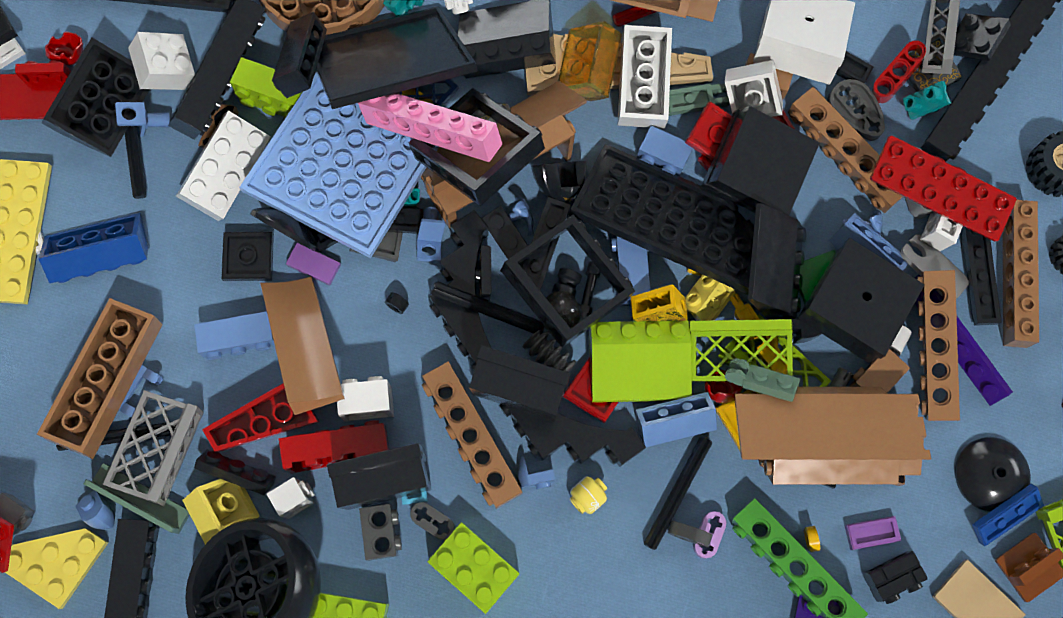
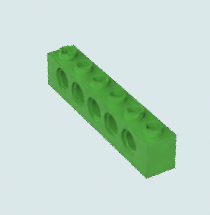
(831, 590)

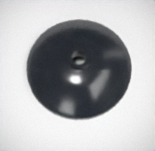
(286, 225)
(978, 477)

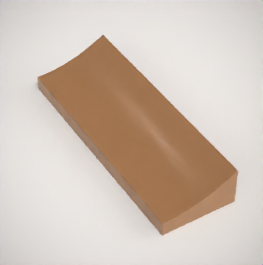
(302, 344)

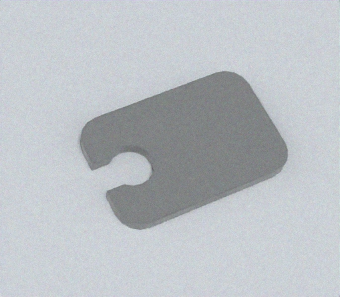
(932, 261)

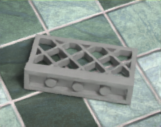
(174, 454)

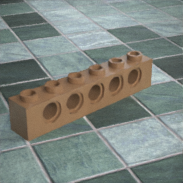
(845, 137)
(1021, 276)
(445, 377)
(949, 407)

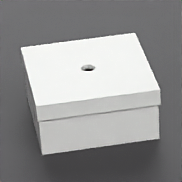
(806, 36)

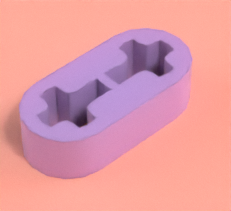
(717, 534)

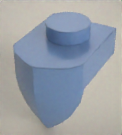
(540, 479)
(95, 511)

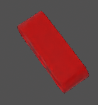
(903, 62)

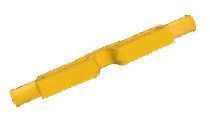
(746, 312)

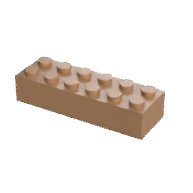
(100, 378)

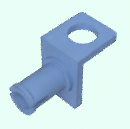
(142, 118)
(430, 235)

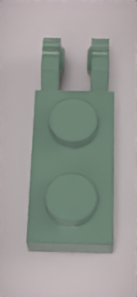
(695, 98)
(762, 380)

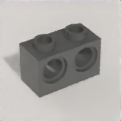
(372, 533)

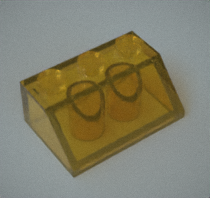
(590, 60)

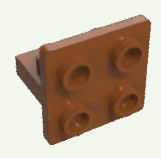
(1031, 566)

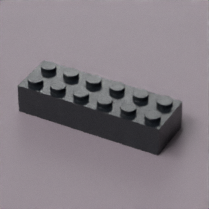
(216, 68)

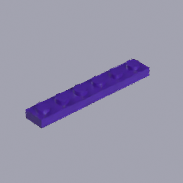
(973, 359)

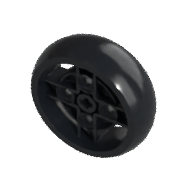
(238, 577)

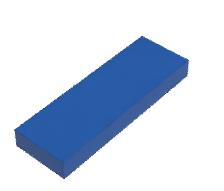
(1008, 515)

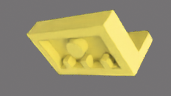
(707, 298)

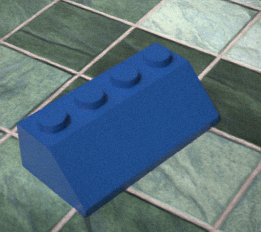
(94, 248)

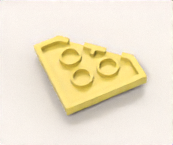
(55, 563)

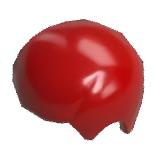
(65, 49)
(722, 391)

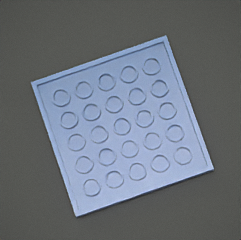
(335, 172)

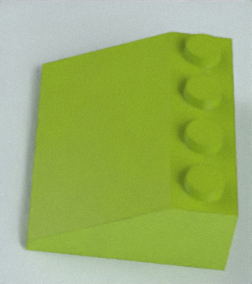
(640, 361)

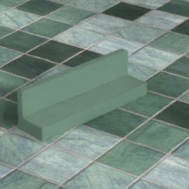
(169, 517)

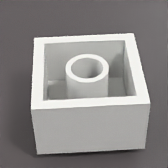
(161, 61)
(755, 87)
(366, 399)

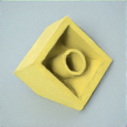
(218, 506)

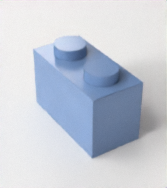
(664, 151)

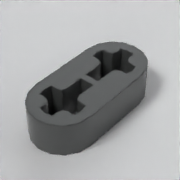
(428, 526)
(690, 534)

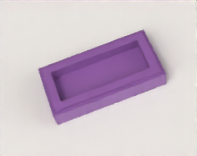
(313, 264)
(872, 533)

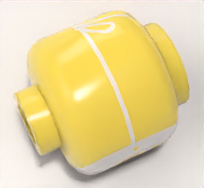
(588, 495)

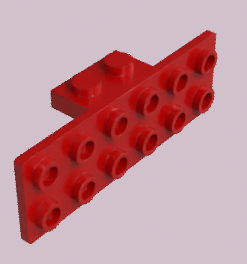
(31, 89)
(943, 188)

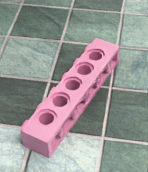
(433, 125)

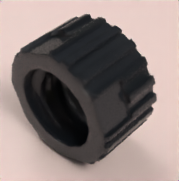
(396, 303)

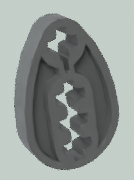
(864, 99)

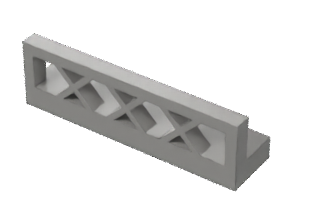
(949, 39)

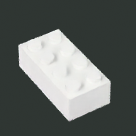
(644, 76)
(223, 166)

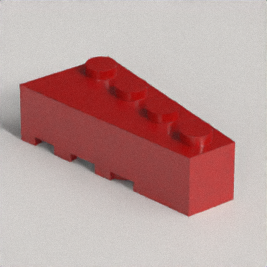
(257, 420)
(325, 447)

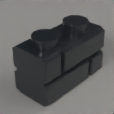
(895, 577)

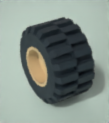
(1046, 164)

